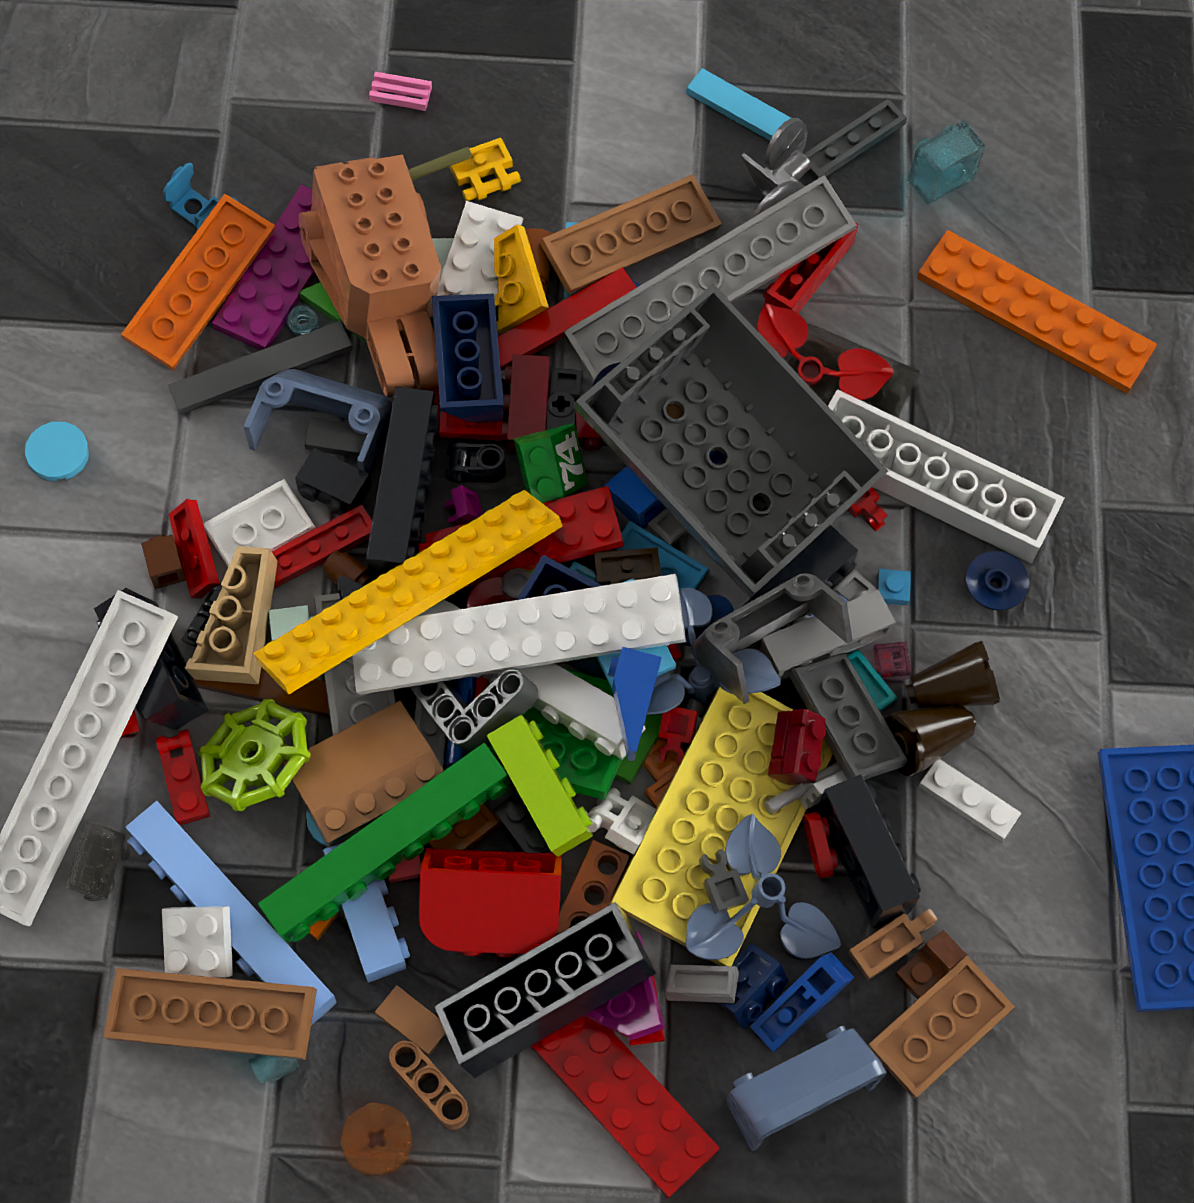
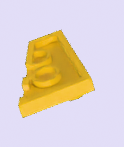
(519, 284)

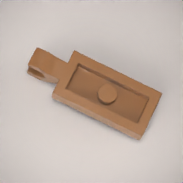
(891, 943)

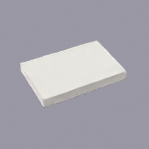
(260, 522)

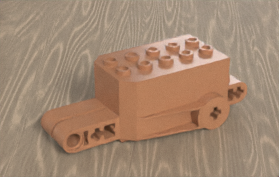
(377, 263)

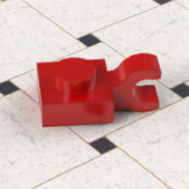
(867, 506)

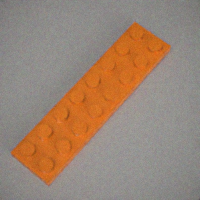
(1037, 311)

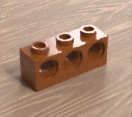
(592, 880)

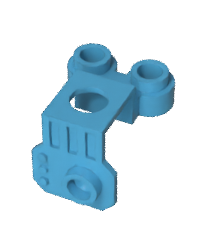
(179, 191)

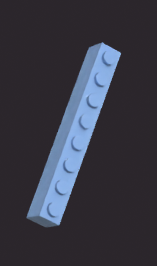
(204, 885)

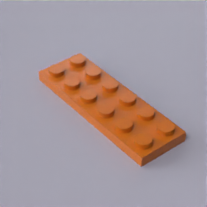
(198, 282)

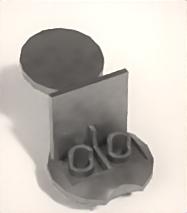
(783, 164)

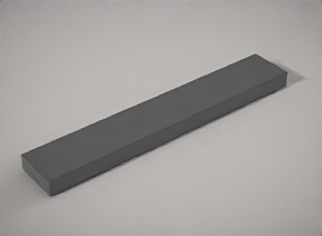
(259, 366)

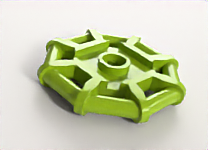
(234, 741)

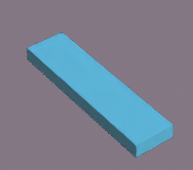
(736, 104)

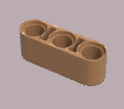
(423, 1069)

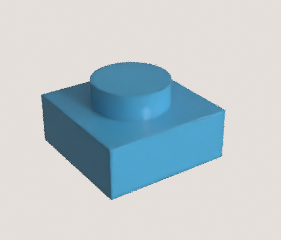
(894, 586)

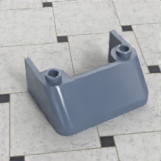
(365, 410)
(803, 1085)

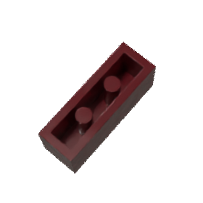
(527, 397)

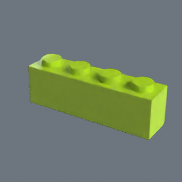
(540, 786)

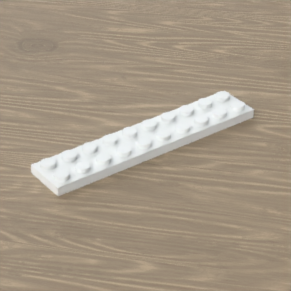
(523, 634)
(78, 751)

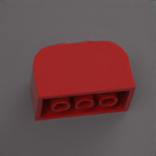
(489, 900)

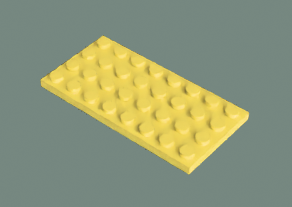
(710, 793)

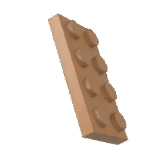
(940, 1027)

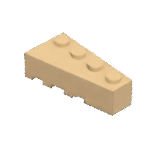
(237, 620)

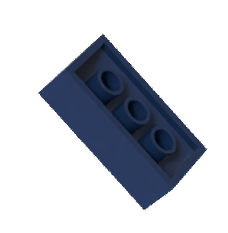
(468, 357)

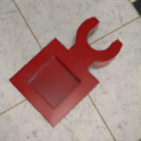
(678, 727)

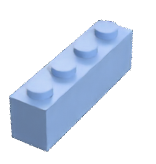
(373, 931)

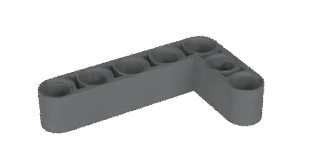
(477, 717)

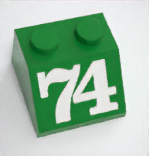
(551, 463)

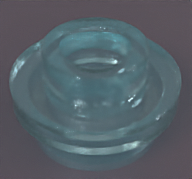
(302, 313)

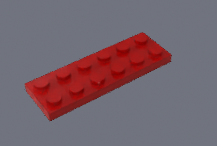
(586, 528)
(628, 1102)

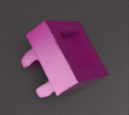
(466, 505)

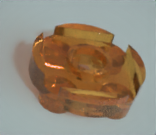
(379, 1160)

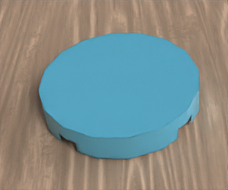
(57, 451)

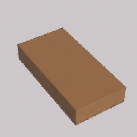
(411, 1020)

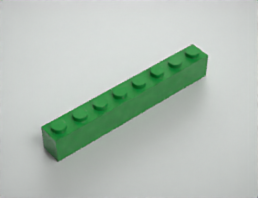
(385, 843)

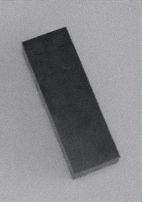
(403, 480)
(544, 990)

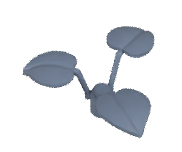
(670, 689)
(756, 850)

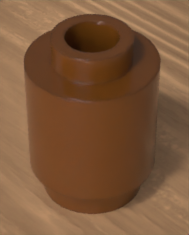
(343, 564)

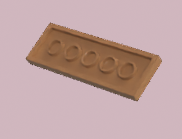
(630, 233)
(210, 1013)

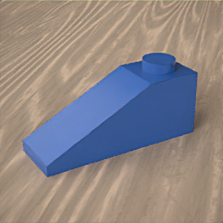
(632, 692)
(802, 1001)

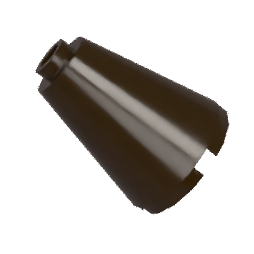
(956, 681)
(929, 734)

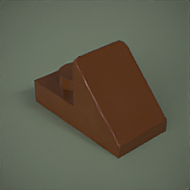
(930, 964)

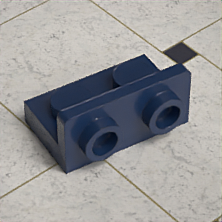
(757, 984)

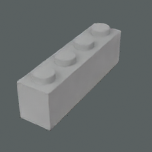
(812, 641)

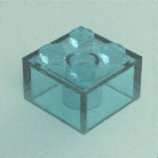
(945, 162)

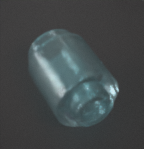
(272, 1068)

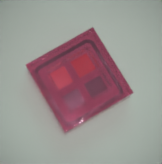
(892, 659)

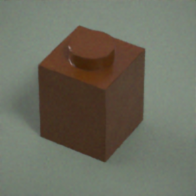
(163, 561)

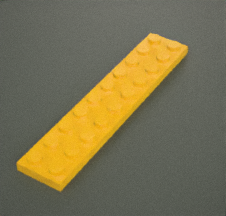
(406, 591)

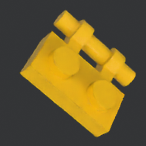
(486, 160)

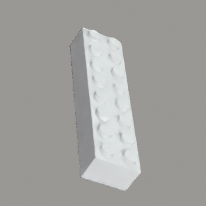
(952, 481)

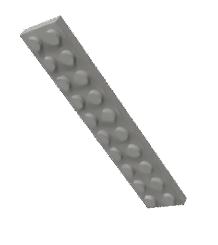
(732, 263)

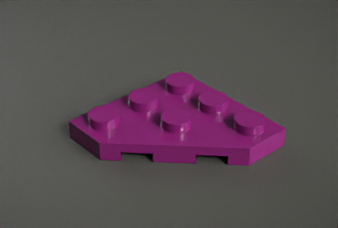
(632, 1012)

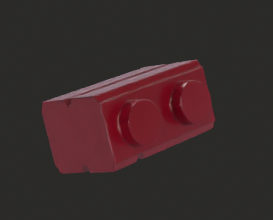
(797, 747)

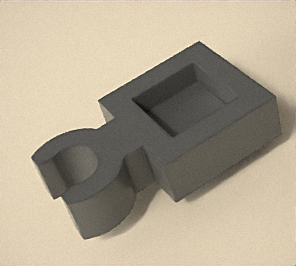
(723, 886)

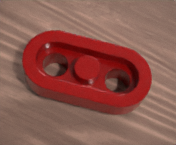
(816, 831)

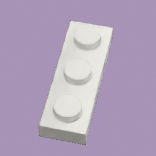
(969, 800)

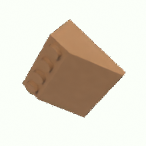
(364, 772)

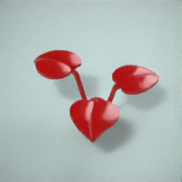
(860, 372)

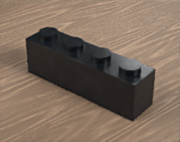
(825, 558)

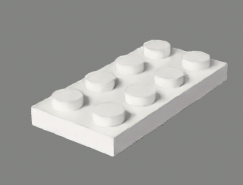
(471, 256)

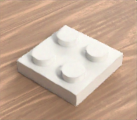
(197, 941)

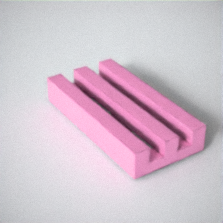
(401, 87)

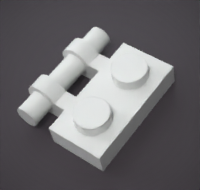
(629, 826)

